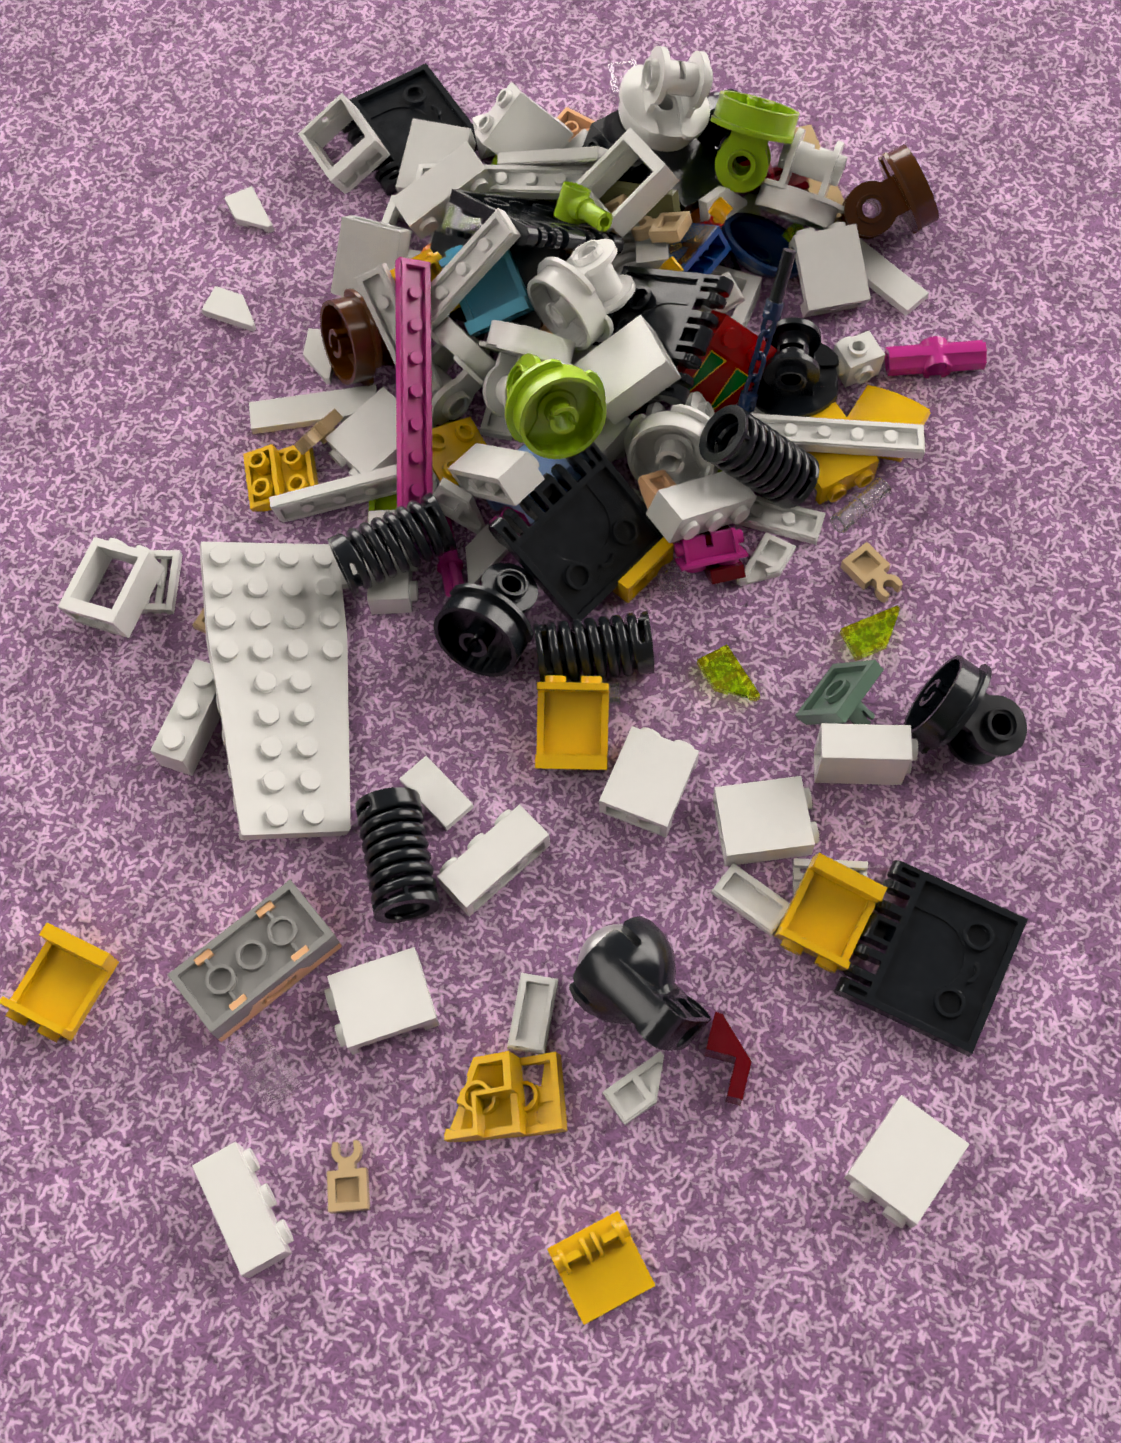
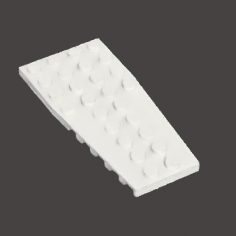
(280, 684)

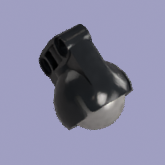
(629, 978)

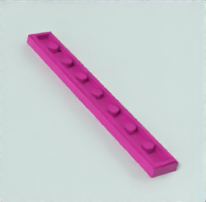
(413, 380)

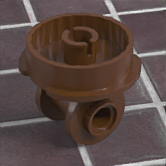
(900, 193)
(352, 339)

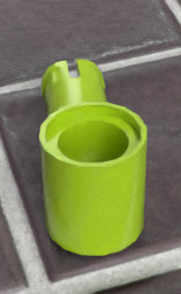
(577, 207)

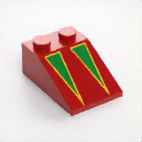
(726, 363)

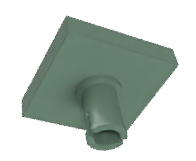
(841, 694)

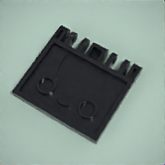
(391, 111)
(532, 219)
(672, 307)
(584, 535)
(938, 960)

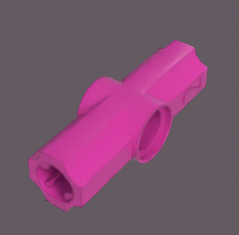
(935, 357)

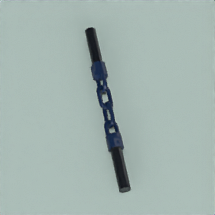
(772, 311)

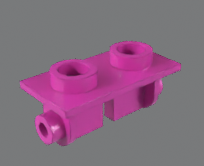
(724, 550)

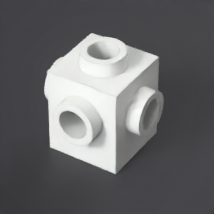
(858, 358)

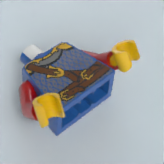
(702, 245)

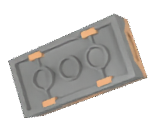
(254, 961)

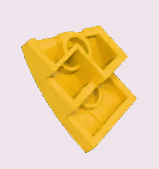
(495, 1104)

